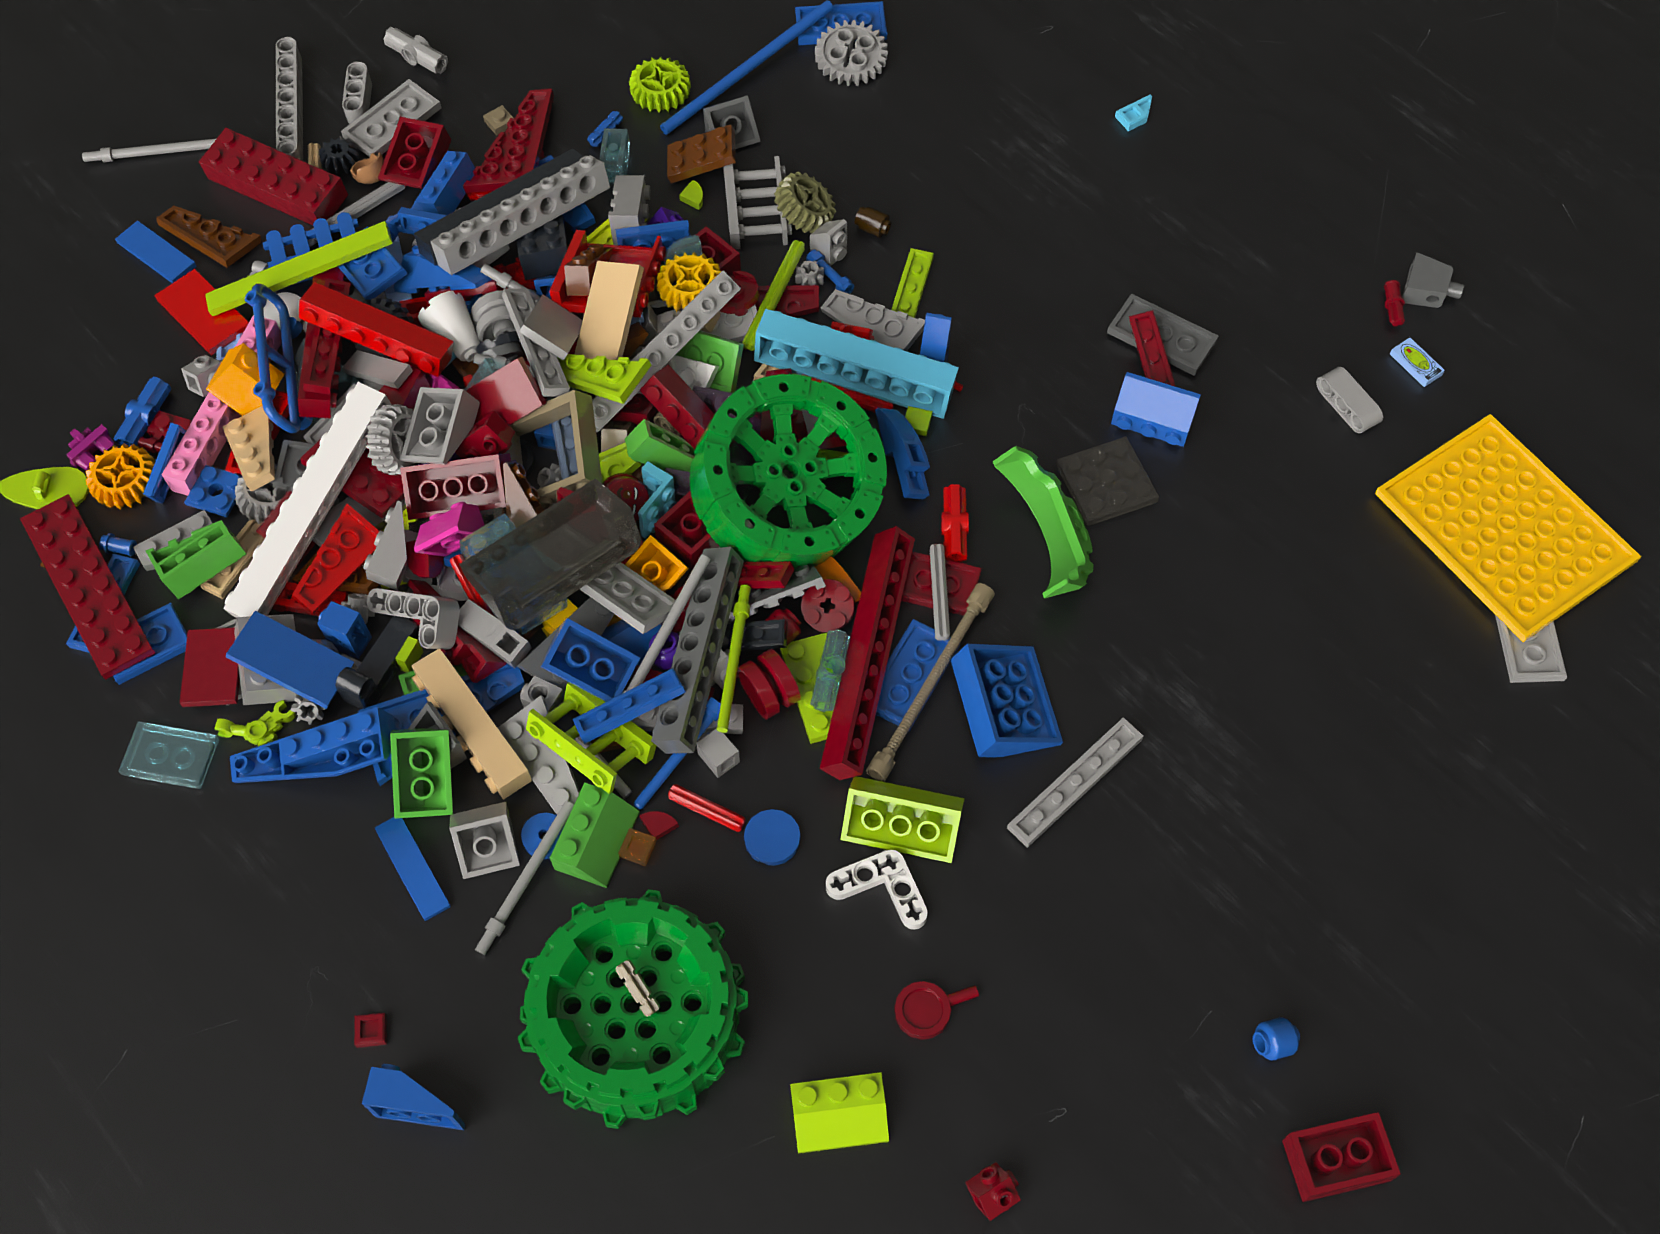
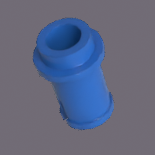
(110, 543)

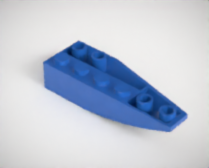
(320, 750)

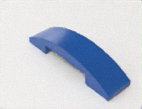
(412, 867)

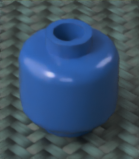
(1276, 1038)

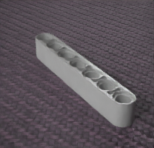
(289, 98)

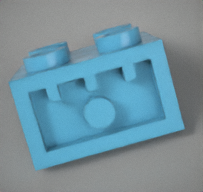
(661, 497)

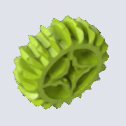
(660, 84)

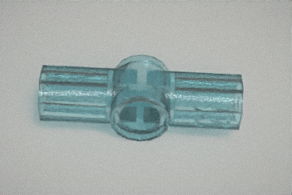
(828, 683)

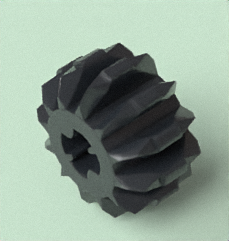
(339, 155)

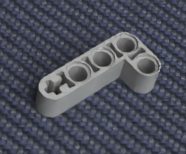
(436, 614)

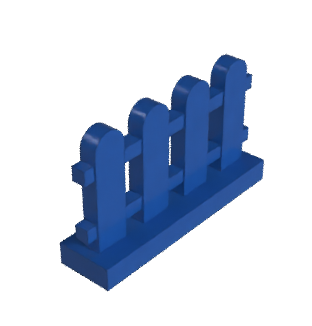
(300, 238)

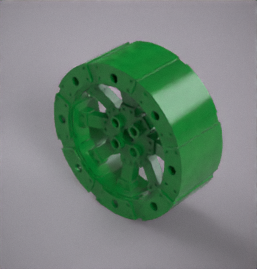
(726, 513)

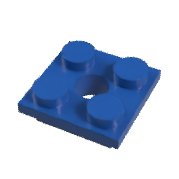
(208, 482)

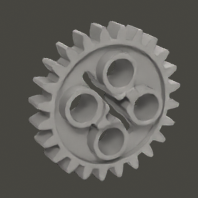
(864, 60)

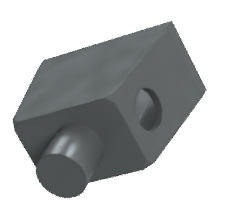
(1430, 282)

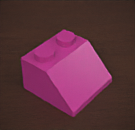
(445, 530)

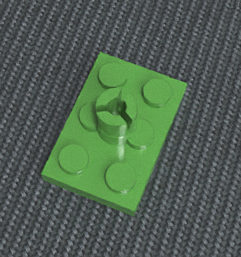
(718, 352)

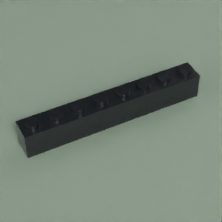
(489, 201)

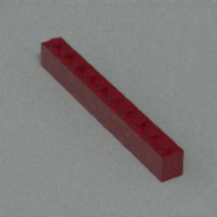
(867, 655)

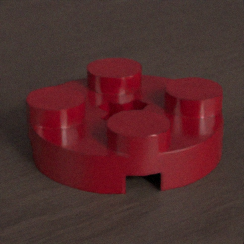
(747, 295)
(837, 617)

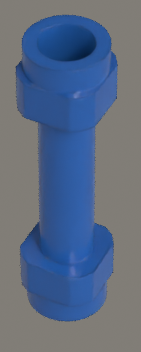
(842, 283)

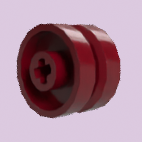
(768, 683)

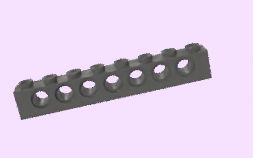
(699, 651)

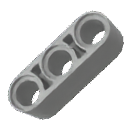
(356, 91)
(1349, 399)

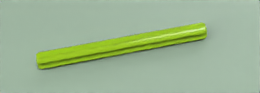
(775, 290)

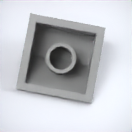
(484, 840)

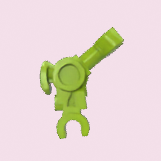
(259, 731)

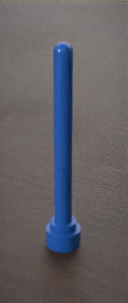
(711, 714)

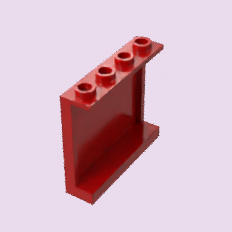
(646, 257)

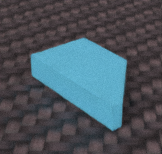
(1135, 113)

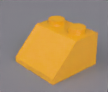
(236, 379)

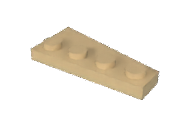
(252, 447)

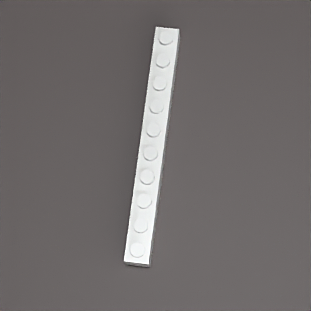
(307, 506)

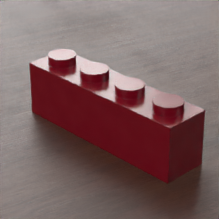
(678, 404)

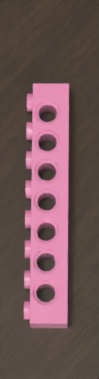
(205, 434)

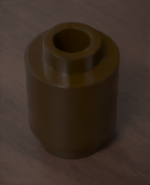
(873, 221)

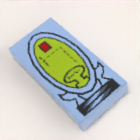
(1417, 362)

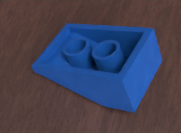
(398, 1097)

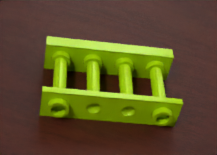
(628, 735)

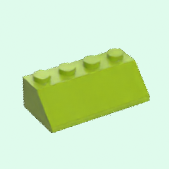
(902, 819)

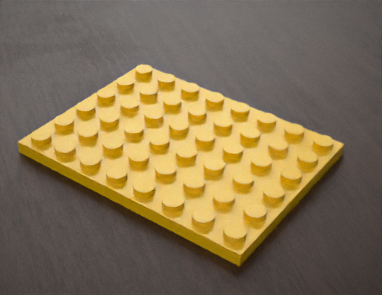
(1507, 527)

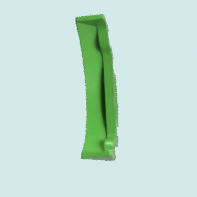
(1057, 516)

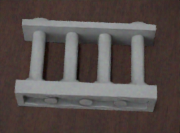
(737, 213)

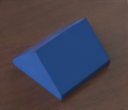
(630, 638)

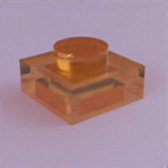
(637, 847)

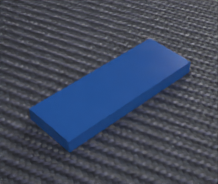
(155, 252)

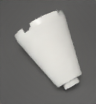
(451, 319)

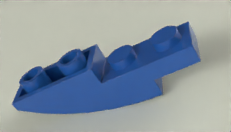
(908, 452)

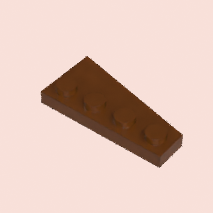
(208, 236)

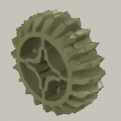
(804, 202)

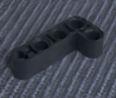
(379, 667)

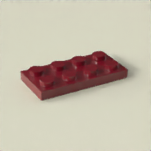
(367, 485)

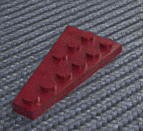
(518, 147)

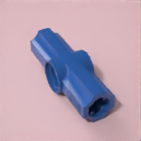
(142, 411)

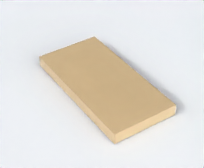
(609, 310)

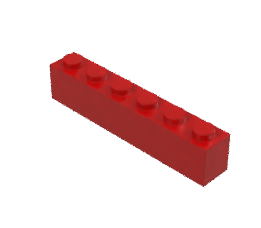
(375, 329)

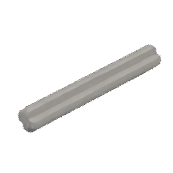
(939, 592)

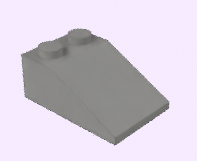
(439, 425)

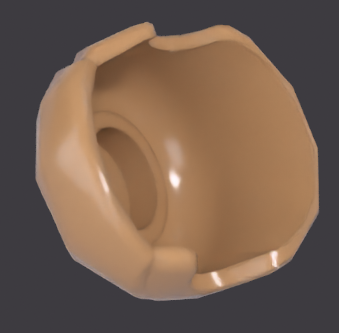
(368, 170)

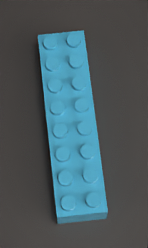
(854, 363)

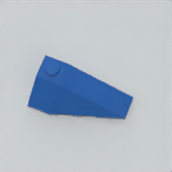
(424, 274)

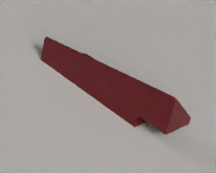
(473, 655)

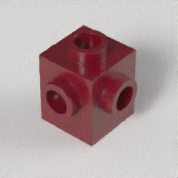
(993, 1190)

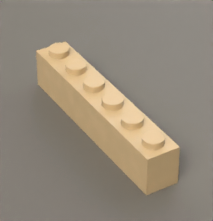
(471, 723)

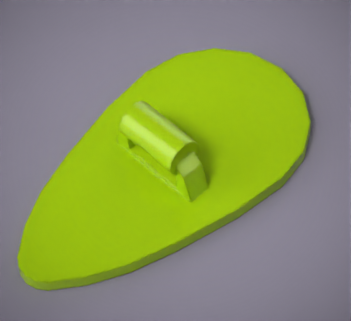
(44, 486)

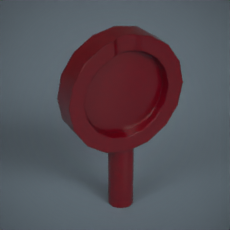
(925, 1009)

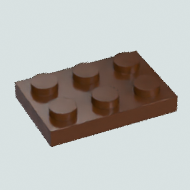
(701, 153)

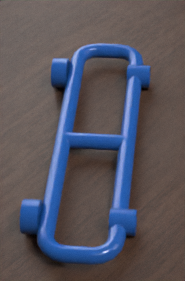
(290, 329)

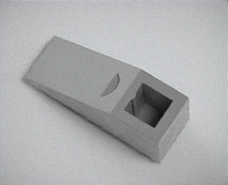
(389, 559)
(493, 634)

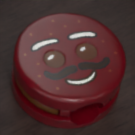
(629, 490)

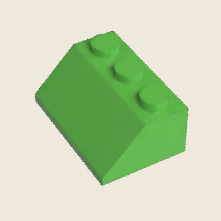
(421, 772)
(593, 835)

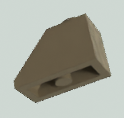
(615, 433)

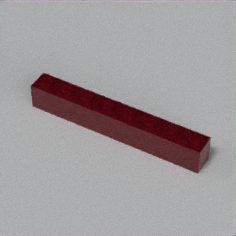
(312, 403)

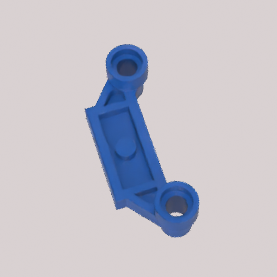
(410, 221)

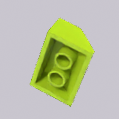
(839, 1112)

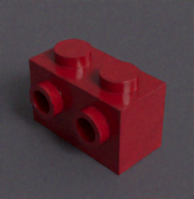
(486, 438)

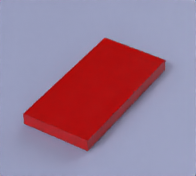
(188, 305)

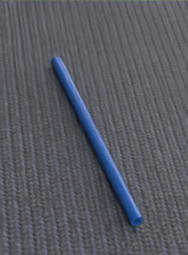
(746, 67)

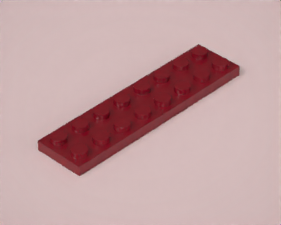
(87, 586)

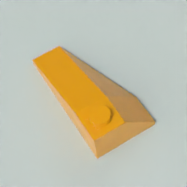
(656, 565)

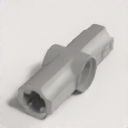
(415, 50)

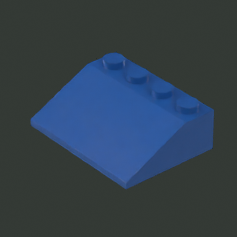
(1005, 699)

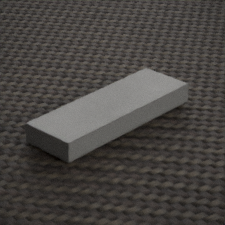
(377, 369)

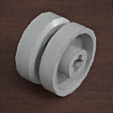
(491, 316)

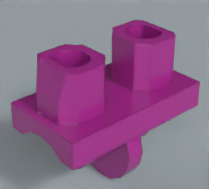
(86, 444)

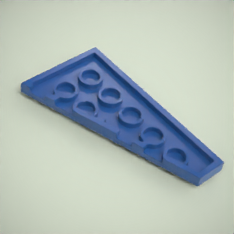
(489, 693)

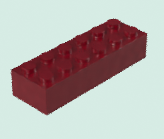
(273, 177)

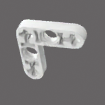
(889, 877)

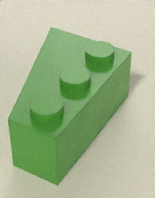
(197, 558)

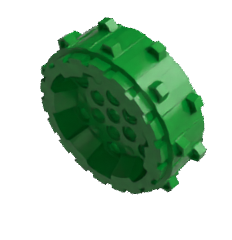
(631, 1079)

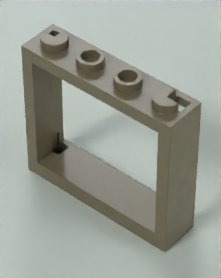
(585, 439)

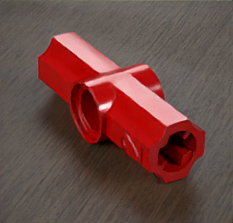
(955, 523)

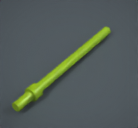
(741, 613)

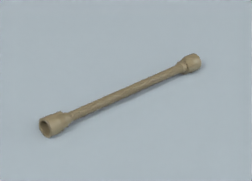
(883, 761)

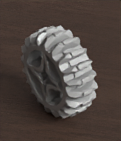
(388, 436)
(259, 502)

